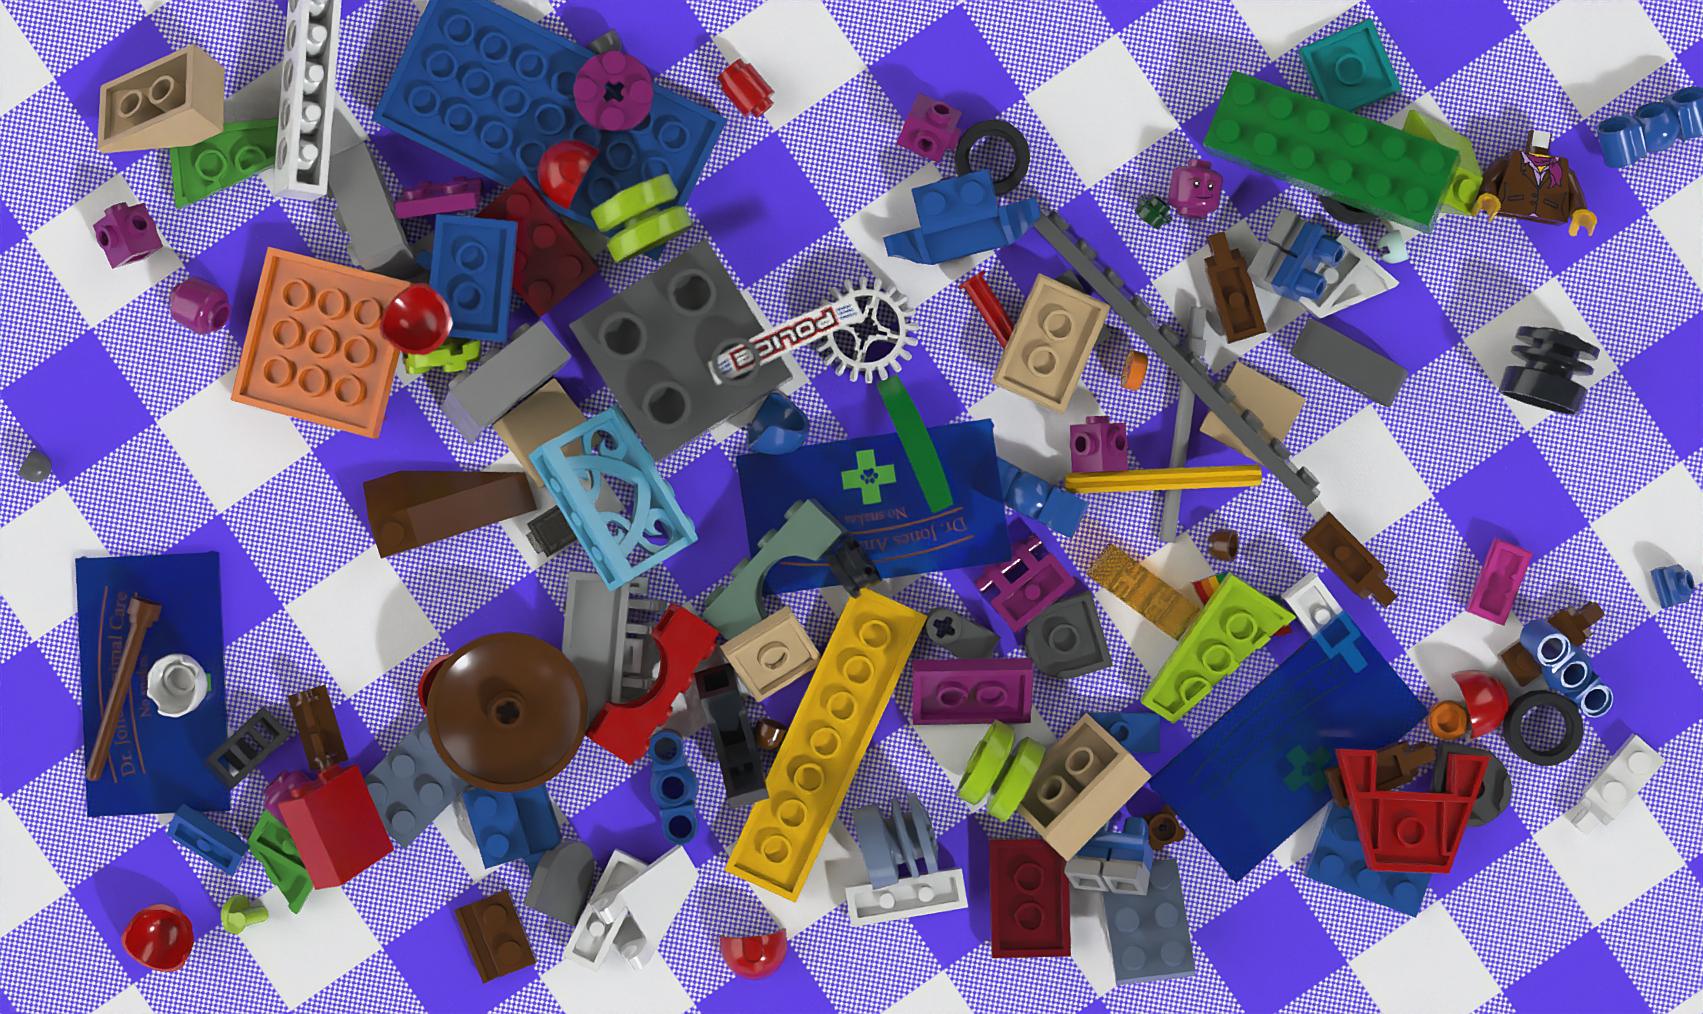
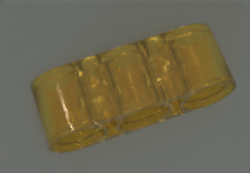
(1143, 591)

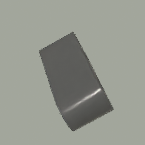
(1349, 363)

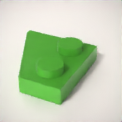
(277, 852)

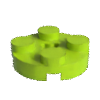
(451, 355)

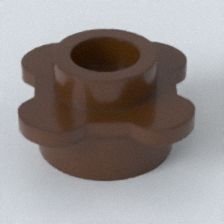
(1173, 831)

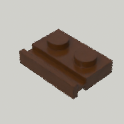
(496, 935)

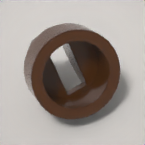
(1224, 544)
(769, 733)

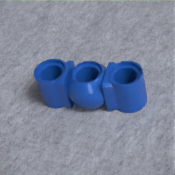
(1651, 127)
(1041, 500)
(1556, 657)
(673, 805)

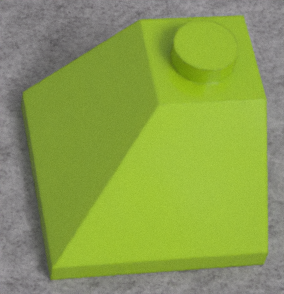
(1468, 176)

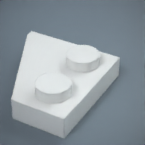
(1349, 282)

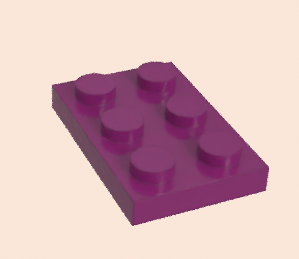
(972, 691)

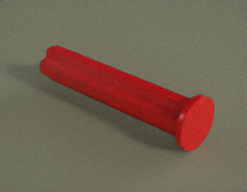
(989, 307)

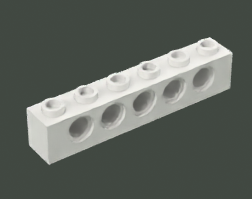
(307, 99)

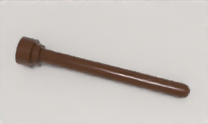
(142, 615)

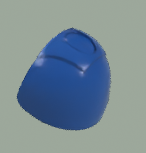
(777, 427)

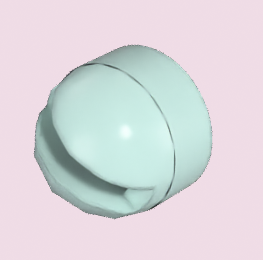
(1396, 247)

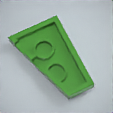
(223, 160)

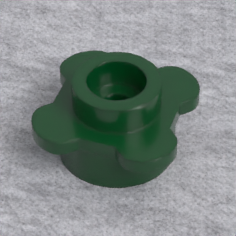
(1153, 211)

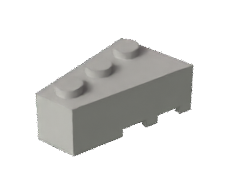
(369, 215)
(503, 379)

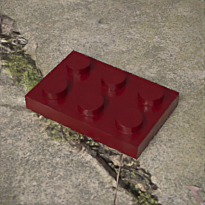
(547, 254)
(1028, 899)

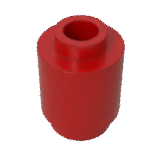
(746, 89)

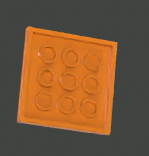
(319, 344)

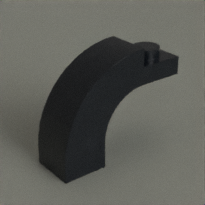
(732, 735)

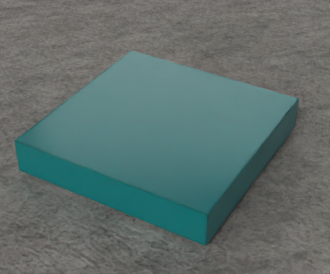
(1350, 68)

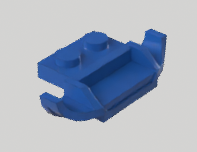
(961, 220)
(513, 825)

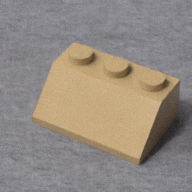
(1080, 786)

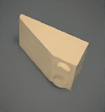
(163, 104)

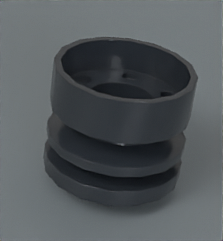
(1549, 370)

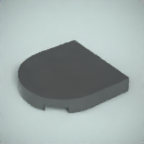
(1068, 638)
(1494, 790)
(562, 881)

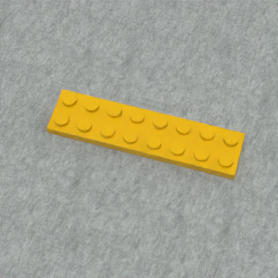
(825, 743)

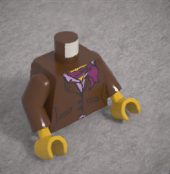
(1534, 188)

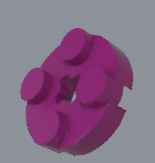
(616, 69)

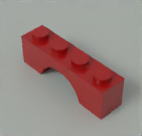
(627, 726)

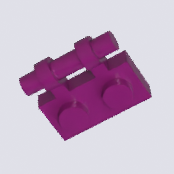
(439, 197)
(1032, 591)

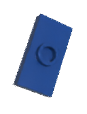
(1133, 730)

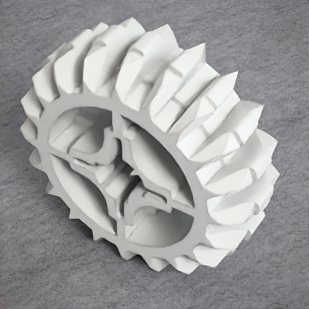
(899, 338)

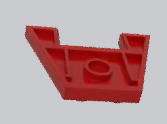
(1410, 828)

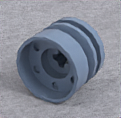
(895, 840)

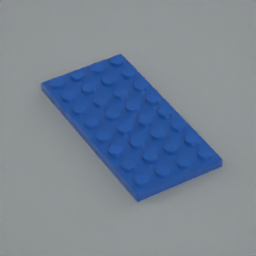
(502, 93)

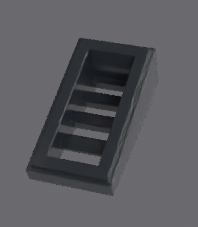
(217, 769)

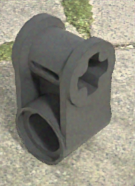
(966, 637)

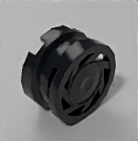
(853, 567)

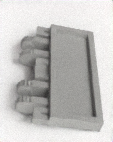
(597, 636)

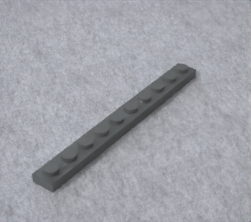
(1186, 366)

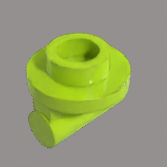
(238, 914)

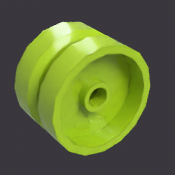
(640, 214)
(1004, 772)

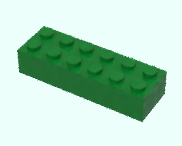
(1332, 152)

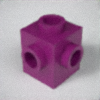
(930, 128)
(127, 234)
(1098, 445)

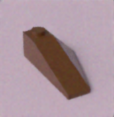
(430, 506)

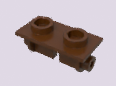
(318, 727)

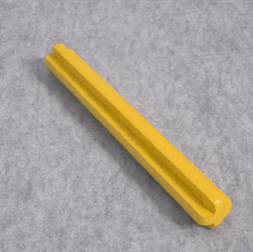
(1163, 479)

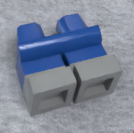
(1292, 256)
(1114, 859)

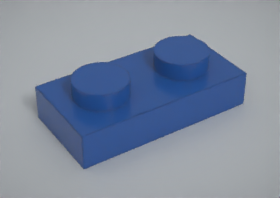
(208, 839)

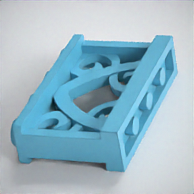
(638, 469)

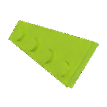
(1220, 638)

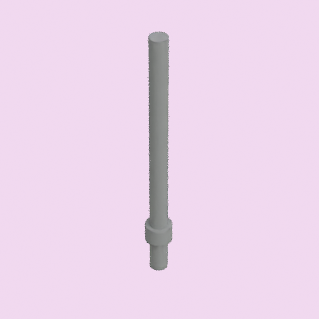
(1195, 343)

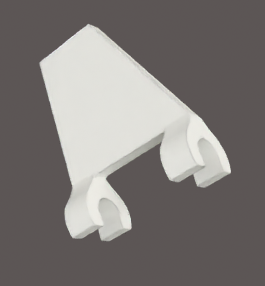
(652, 901)

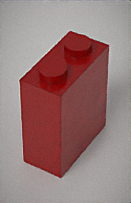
(335, 825)

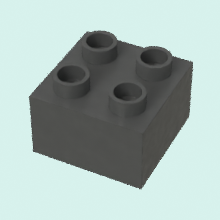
(657, 345)

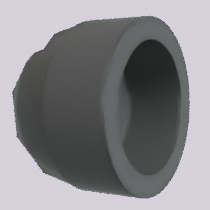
(608, 42)
(35, 467)

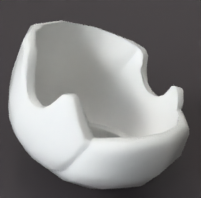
(177, 684)

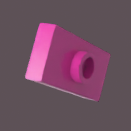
(1499, 581)

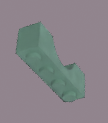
(806, 534)

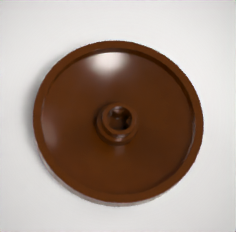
(507, 712)

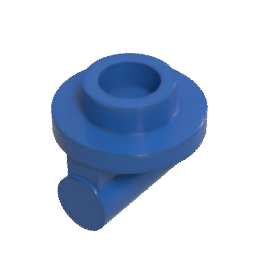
(1673, 585)

